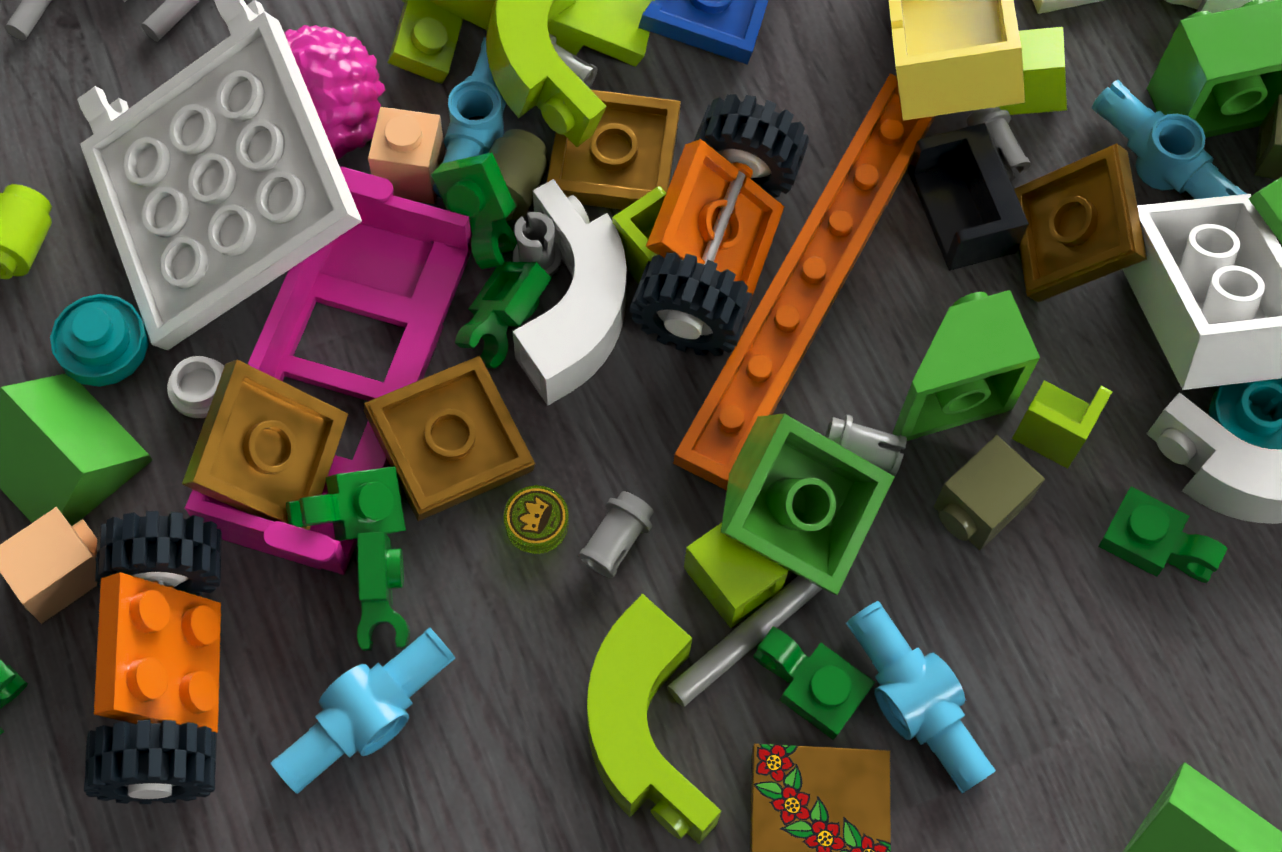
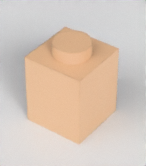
(407, 151)
(50, 563)

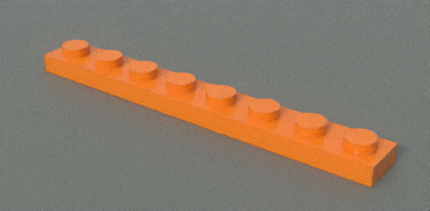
(803, 288)

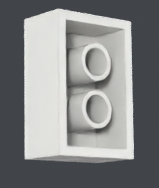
(1212, 289)

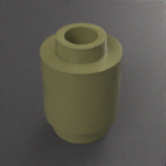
(523, 166)

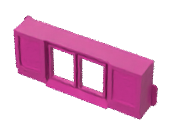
(390, 268)

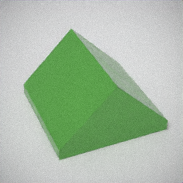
(62, 448)
(1202, 818)

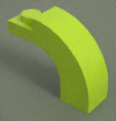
(533, 73)
(626, 674)

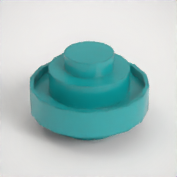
(99, 340)
(1251, 411)

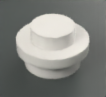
(194, 385)

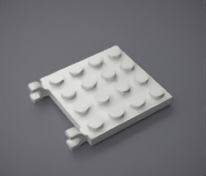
(216, 177)

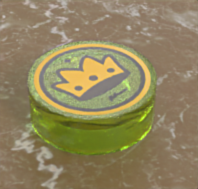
(536, 519)

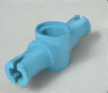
(473, 98)
(1154, 133)
(920, 696)
(363, 710)

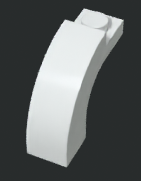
(579, 332)
(1229, 472)

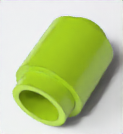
(22, 228)

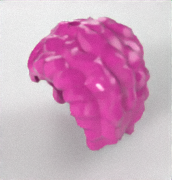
(340, 83)

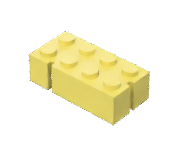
(956, 55)

